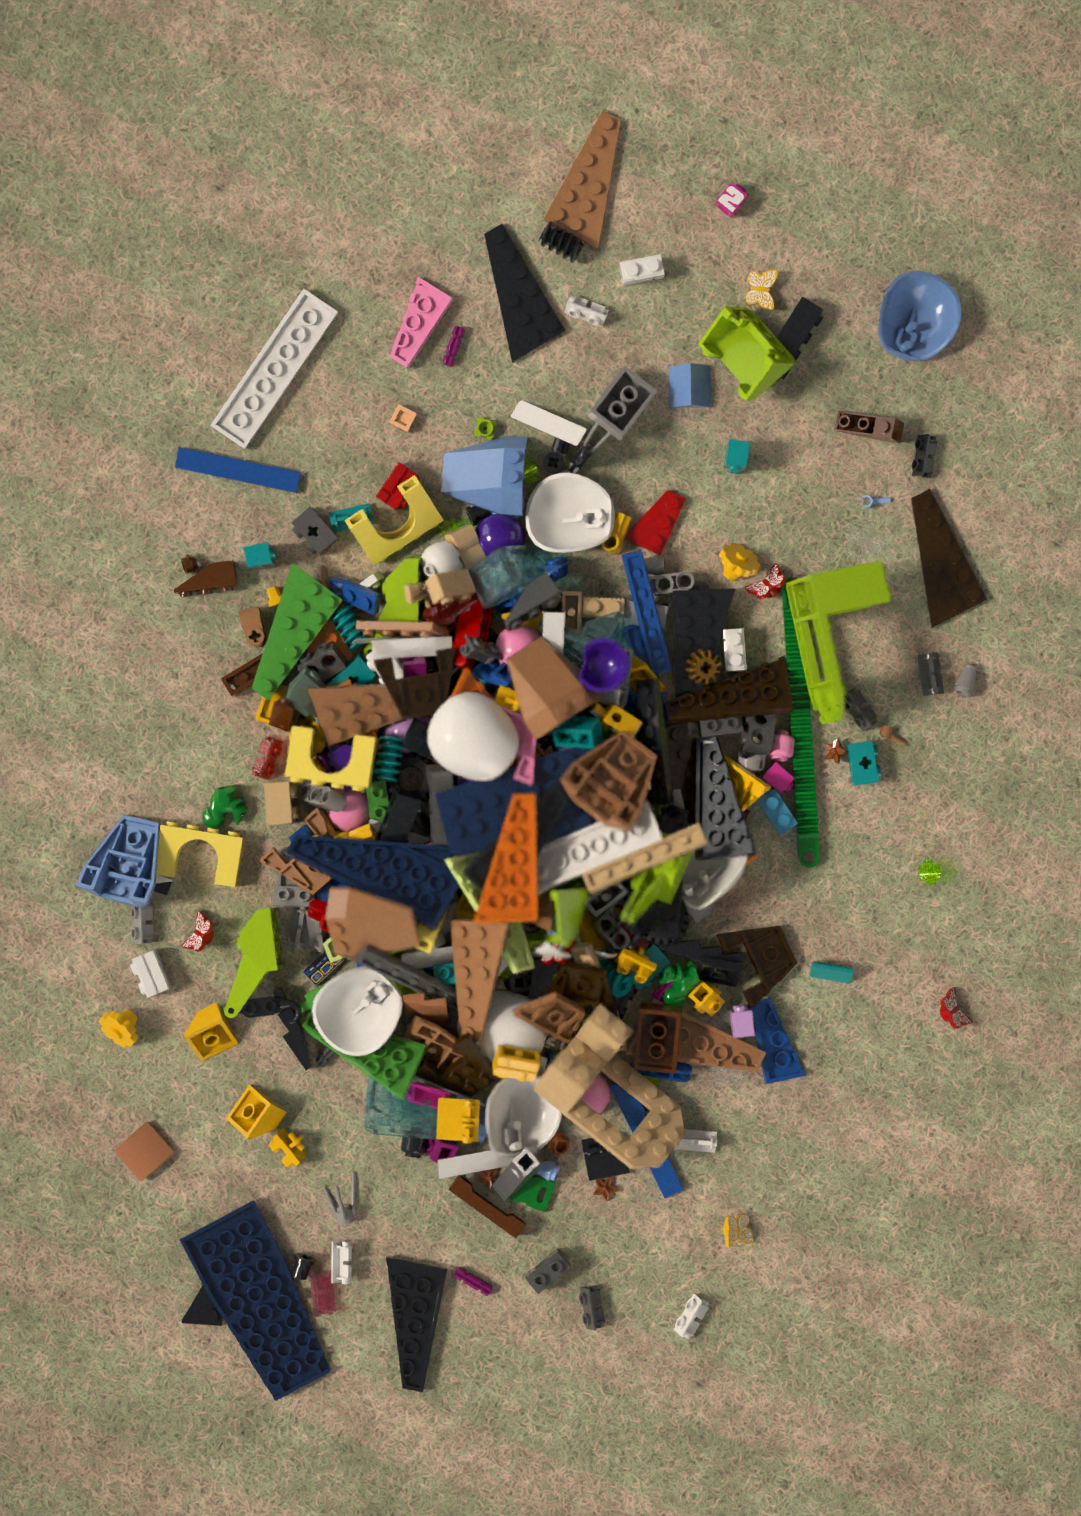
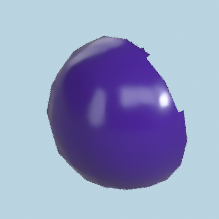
(498, 532)
(604, 665)

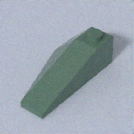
(299, 694)

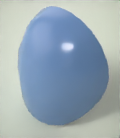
(918, 316)

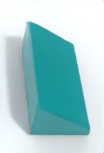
(831, 972)

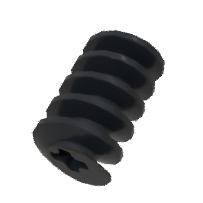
(561, 242)

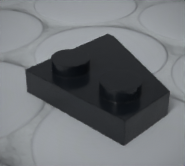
(202, 1311)

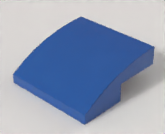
(493, 673)

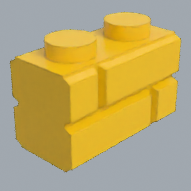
(516, 1063)

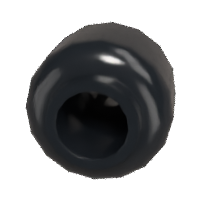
(414, 1146)

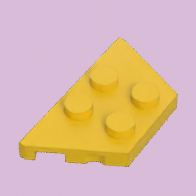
(747, 785)

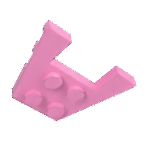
(525, 749)

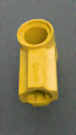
(619, 532)
(365, 832)

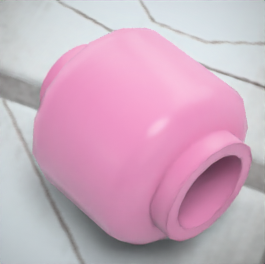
(782, 746)

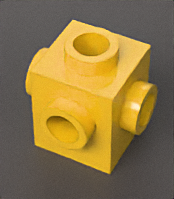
(706, 998)

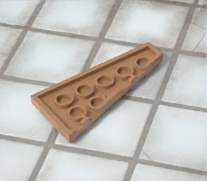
(352, 710)
(477, 967)
(711, 1047)

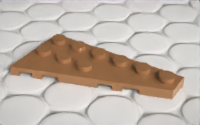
(584, 193)

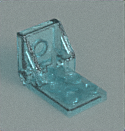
(507, 573)
(607, 626)
(397, 1117)

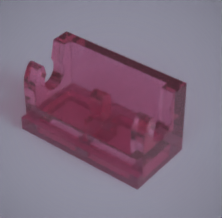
(322, 1293)

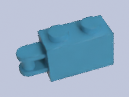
(776, 811)

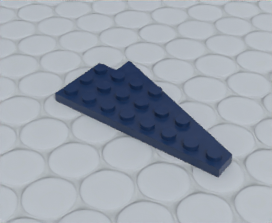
(391, 870)

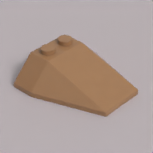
(547, 687)
(612, 781)
(366, 919)
(438, 1042)

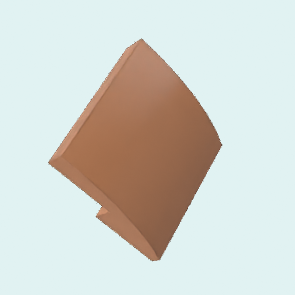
(431, 1010)
(143, 1151)

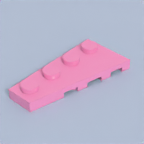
(422, 316)

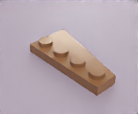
(403, 629)

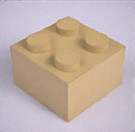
(280, 803)

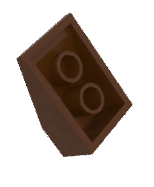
(658, 1037)

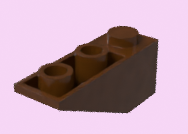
(870, 426)
(215, 576)
(283, 715)

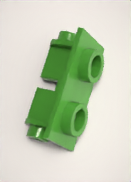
(377, 799)

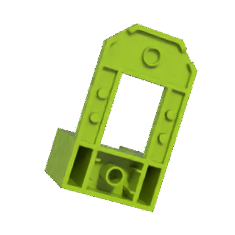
(825, 596)

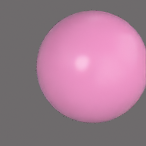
(515, 640)
(354, 814)
(598, 1094)

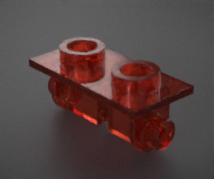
(264, 766)

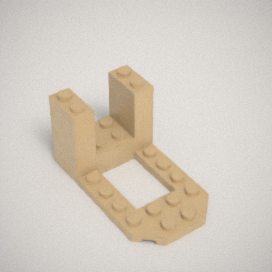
(580, 1064)

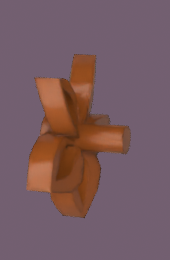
(834, 751)
(488, 1177)
(605, 1188)

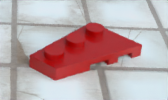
(657, 523)

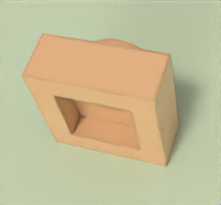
(403, 418)

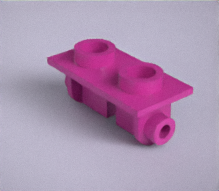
(419, 1093)

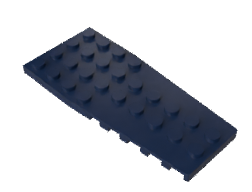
(477, 810)
(257, 1298)

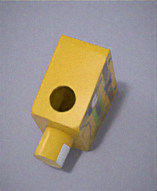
(615, 720)

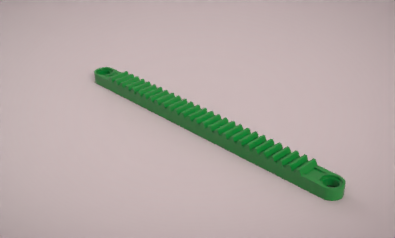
(802, 733)

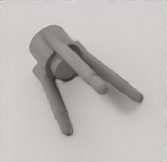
(343, 1213)

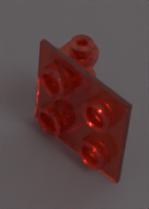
(446, 614)

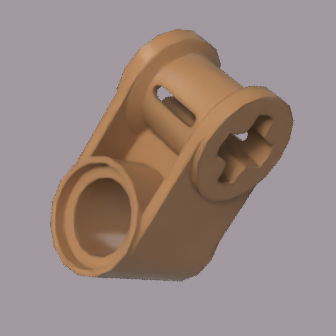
(252, 622)

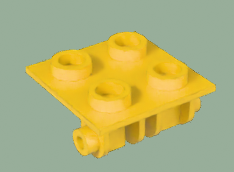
(458, 1119)

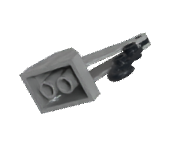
(615, 412)

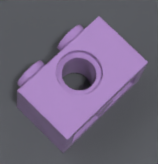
(741, 1021)

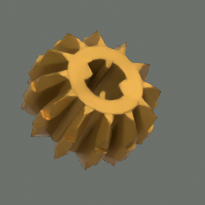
(708, 671)

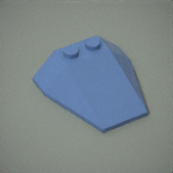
(488, 475)
(124, 863)

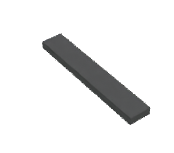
(407, 975)

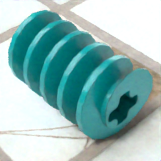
(348, 626)
(388, 758)
(619, 983)

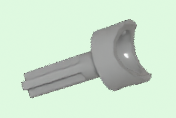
(751, 761)

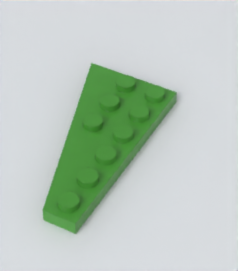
(298, 620)
(390, 1065)

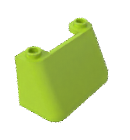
(747, 350)
(569, 912)

